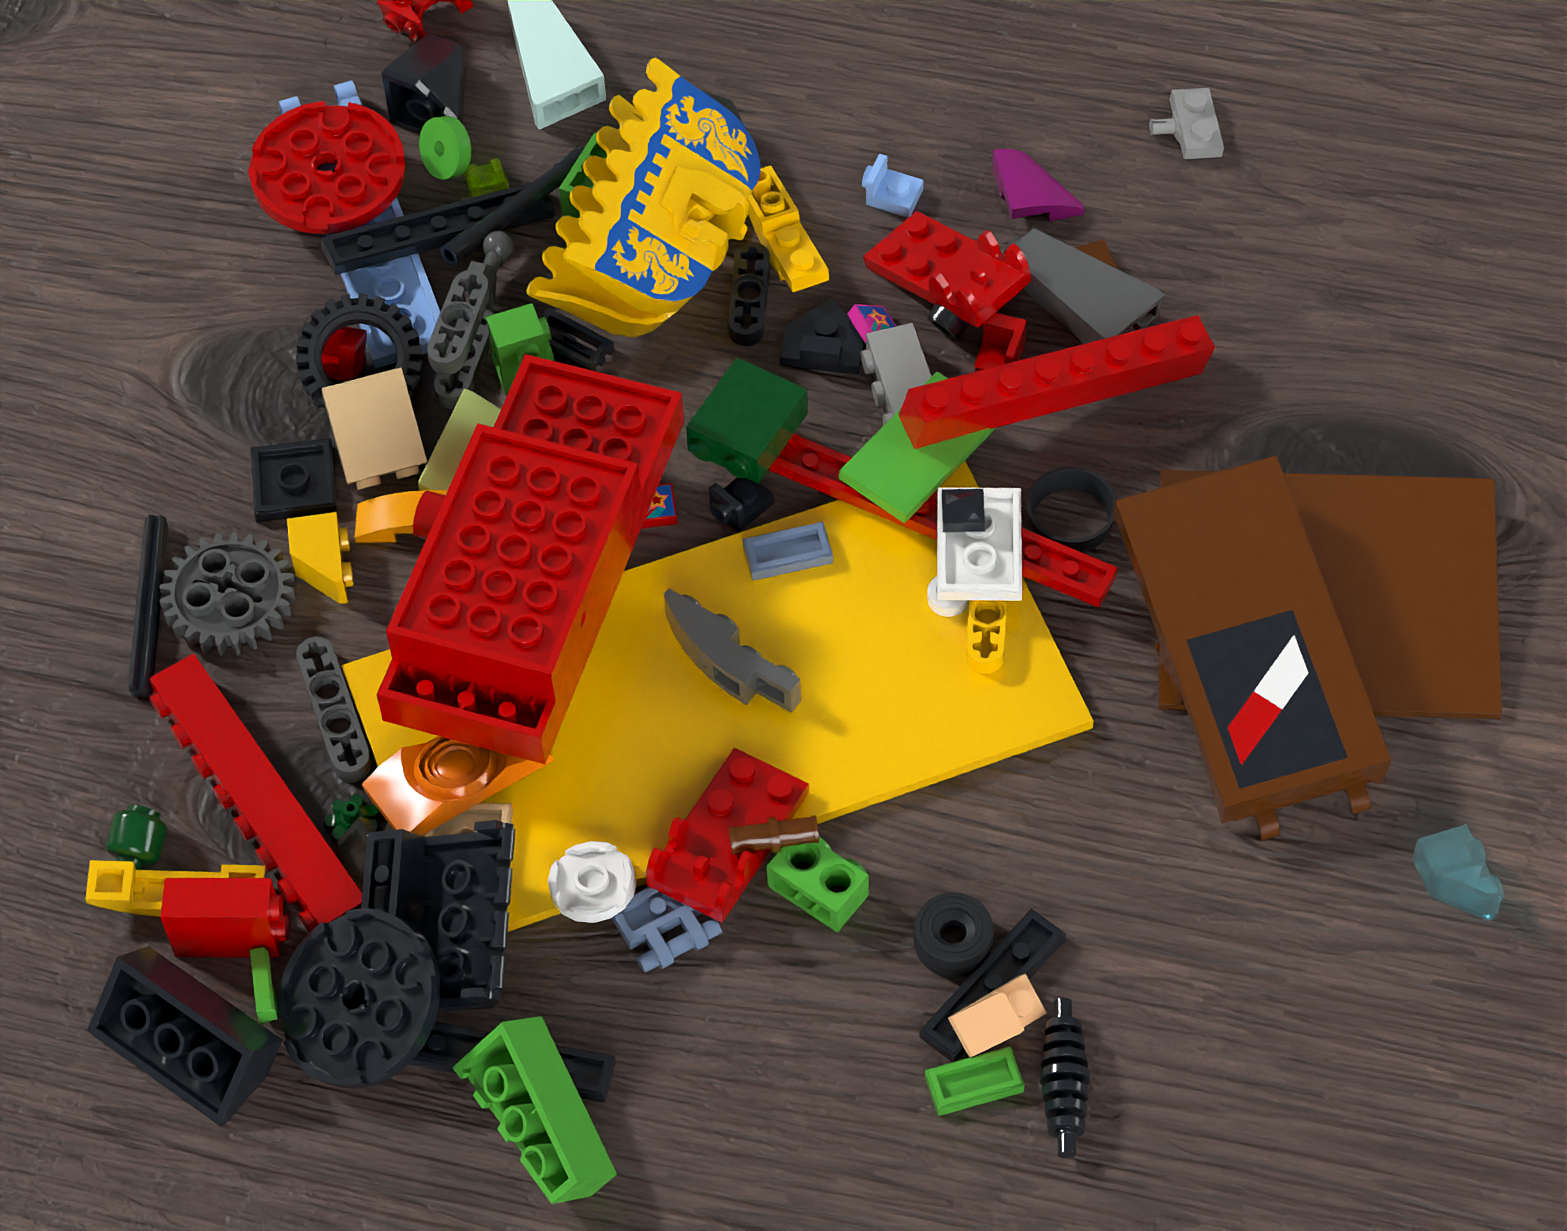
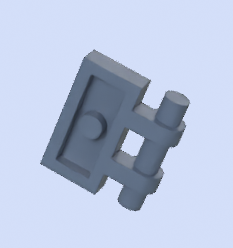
(655, 913)

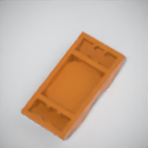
(439, 781)

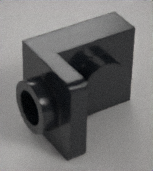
(739, 502)

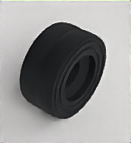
(958, 911)

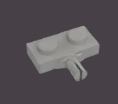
(1192, 124)

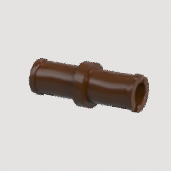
(774, 834)

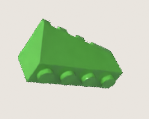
(538, 1108)

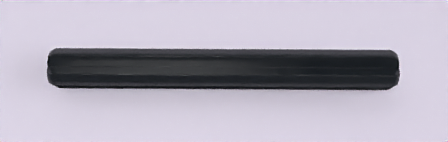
(148, 605)

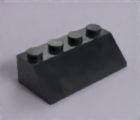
(183, 1034)

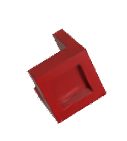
(1002, 341)
(345, 354)

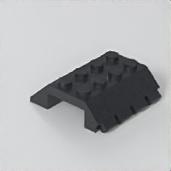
(465, 900)

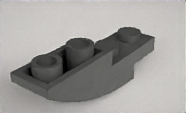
(716, 651)

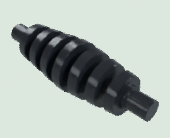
(1064, 1078)

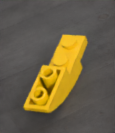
(780, 231)

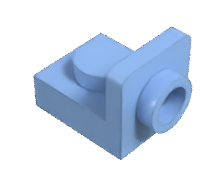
(891, 189)

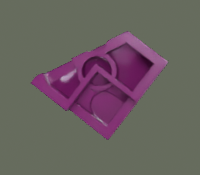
(1031, 188)

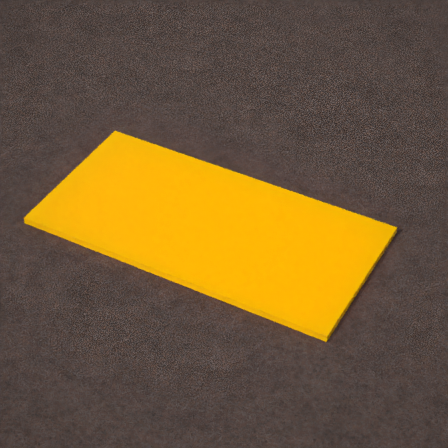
(876, 717)

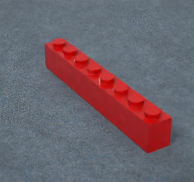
(1055, 381)
(255, 793)

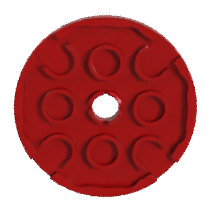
(323, 202)

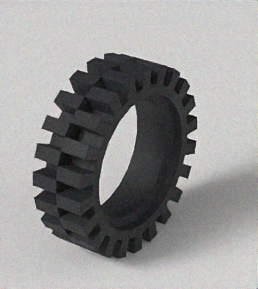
(351, 312)

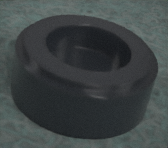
(946, 321)

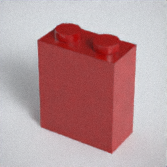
(223, 916)

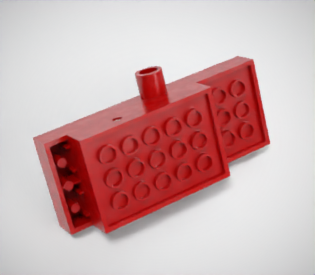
(526, 557)

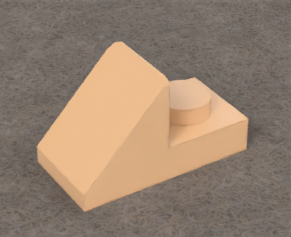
(997, 1016)

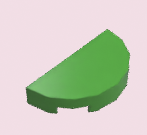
(263, 989)

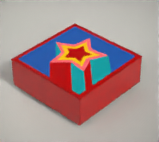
(662, 508)

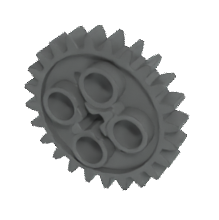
(227, 593)

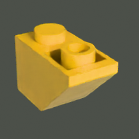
(318, 556)

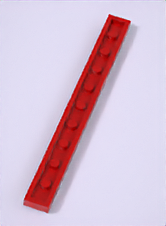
(1041, 557)

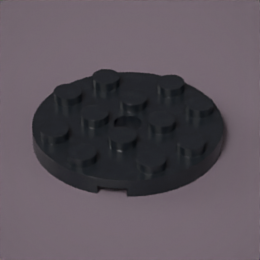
(400, 988)

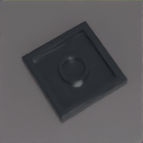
(293, 480)

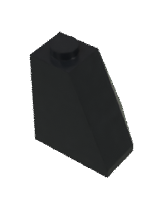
(425, 83)

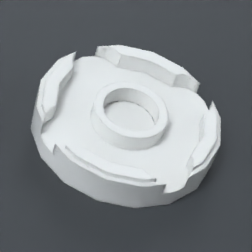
(592, 882)

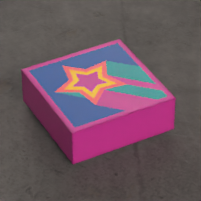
(870, 319)

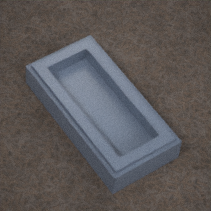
(787, 551)

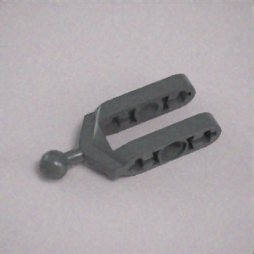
(481, 286)

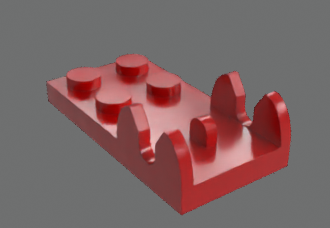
(950, 267)
(698, 856)

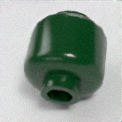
(136, 836)

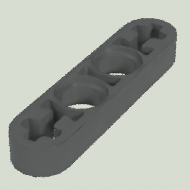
(334, 708)

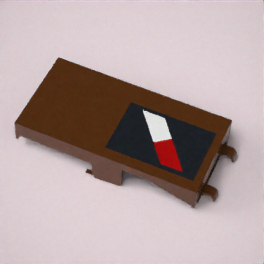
(1252, 642)

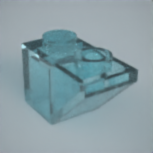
(1456, 872)

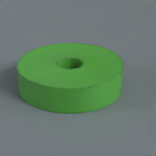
(445, 147)

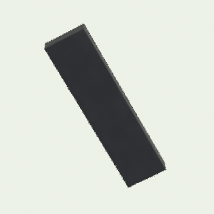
(1019, 953)

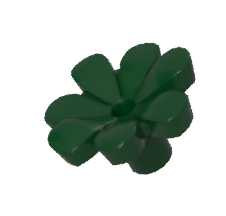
(347, 813)

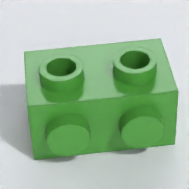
(513, 336)

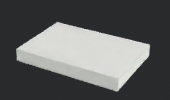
(985, 562)

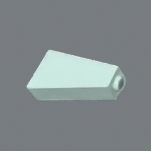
(554, 62)

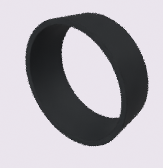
(1078, 479)

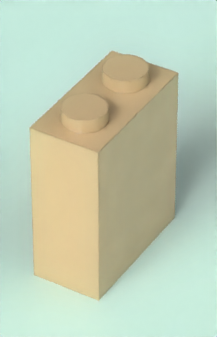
(374, 428)

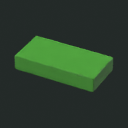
(974, 1081)

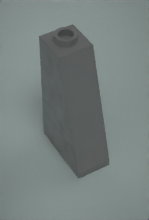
(1085, 292)

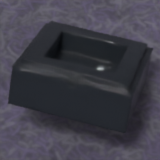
(963, 510)

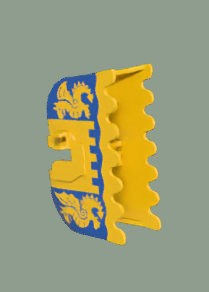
(655, 211)

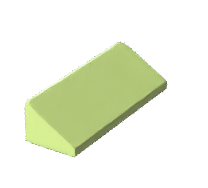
(455, 439)

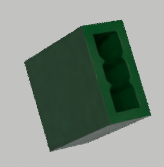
(747, 420)

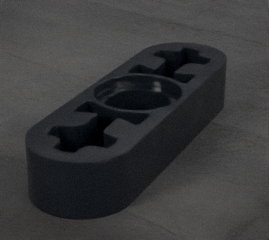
(754, 307)

